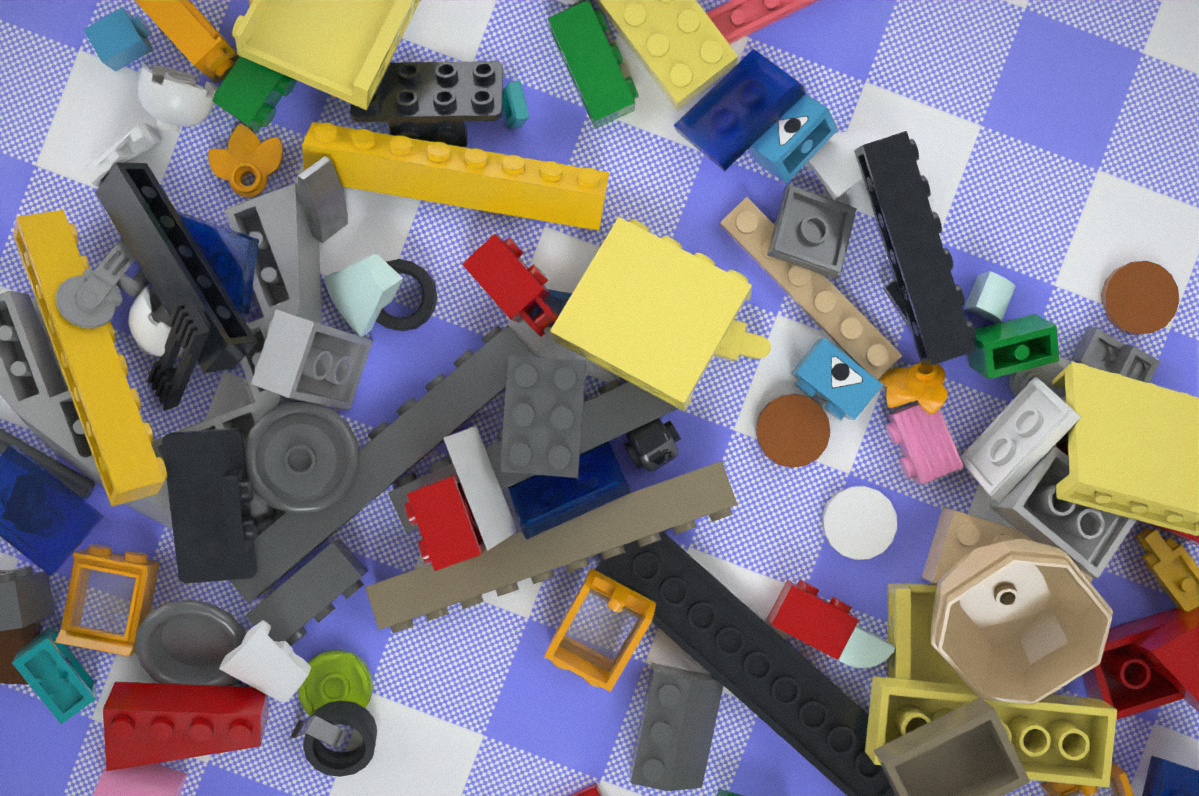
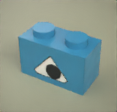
(794, 138)
(835, 380)

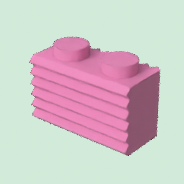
(924, 443)

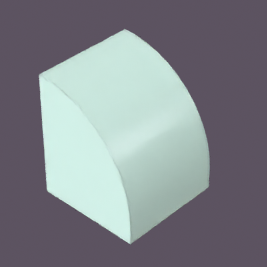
(990, 296)
(865, 649)

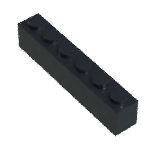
(915, 248)
(174, 260)

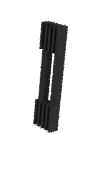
(187, 330)

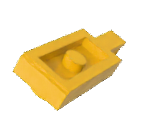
(1171, 568)

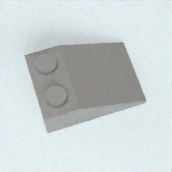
(311, 361)
(1080, 531)

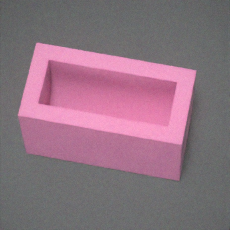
(141, 781)

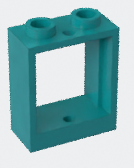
(59, 684)

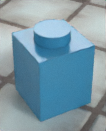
(119, 39)

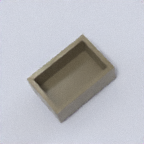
(954, 756)

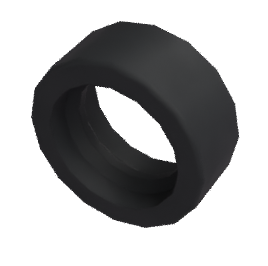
(428, 300)
(342, 763)

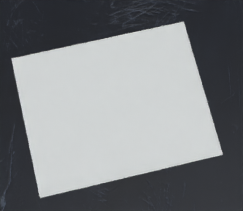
(480, 486)

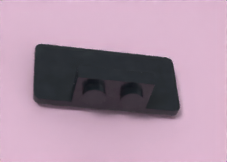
(435, 99)
(210, 505)

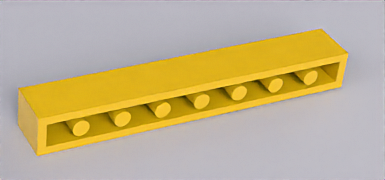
(459, 175)
(90, 364)

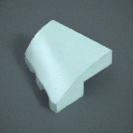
(363, 291)

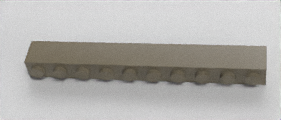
(603, 530)

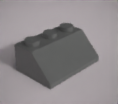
(675, 729)

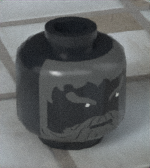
(652, 444)

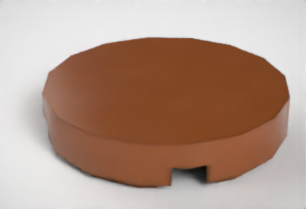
(1140, 297)
(792, 430)

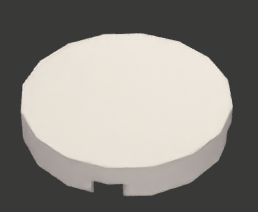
(859, 522)

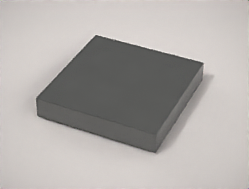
(812, 231)

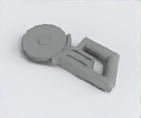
(93, 297)

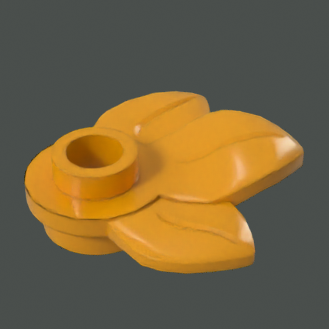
(246, 156)
(916, 383)

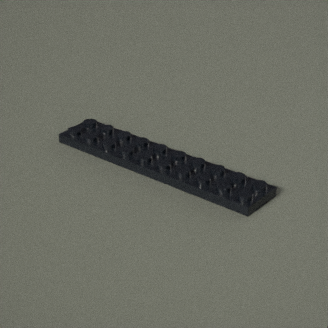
(752, 662)

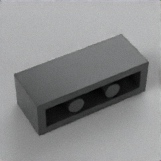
(310, 593)

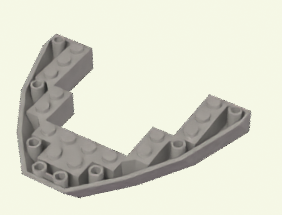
(283, 280)

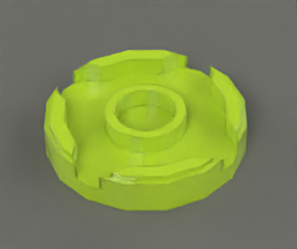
(336, 677)

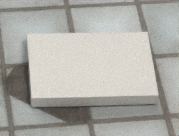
(1018, 439)

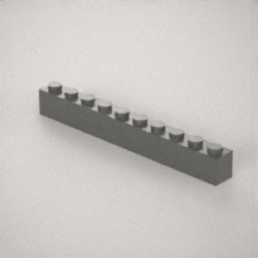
(388, 456)

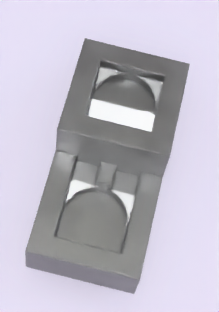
(324, 197)
(1110, 355)

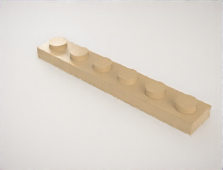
(812, 293)

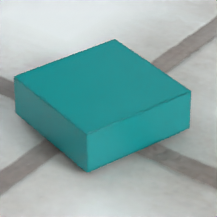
(514, 105)

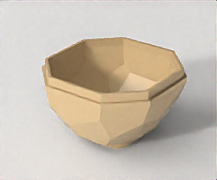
(1024, 641)

